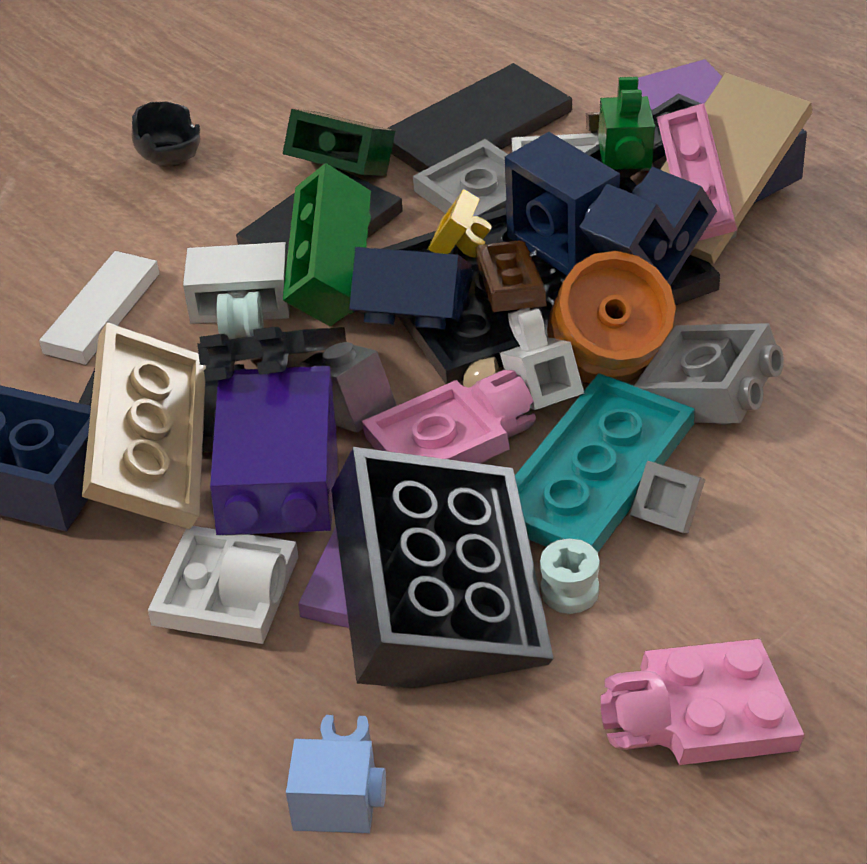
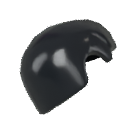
(164, 133)

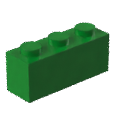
(326, 227)

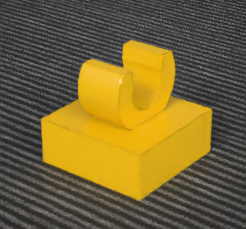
(460, 227)

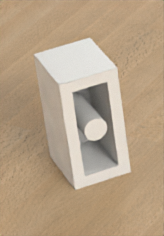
(235, 272)

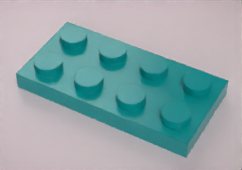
(594, 461)

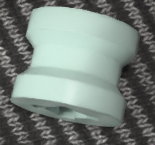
(239, 315)
(569, 576)

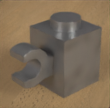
(357, 383)

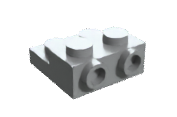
(715, 369)

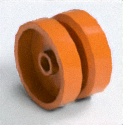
(613, 314)

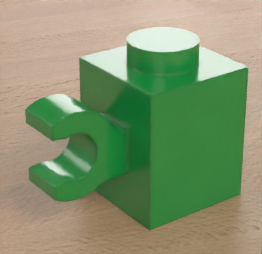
(626, 127)

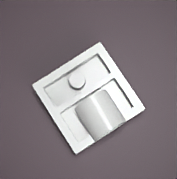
(224, 584)

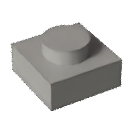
(667, 497)

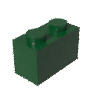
(339, 142)

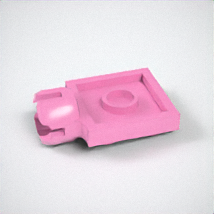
(456, 420)
(702, 704)

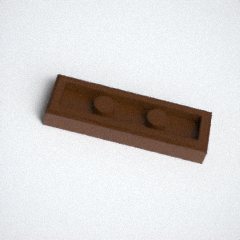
(510, 276)

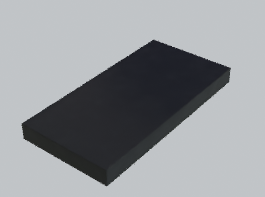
(491, 109)

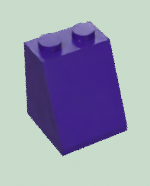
(274, 452)

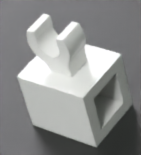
(542, 362)

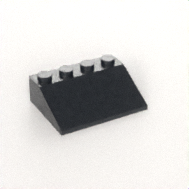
(435, 570)

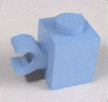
(335, 781)

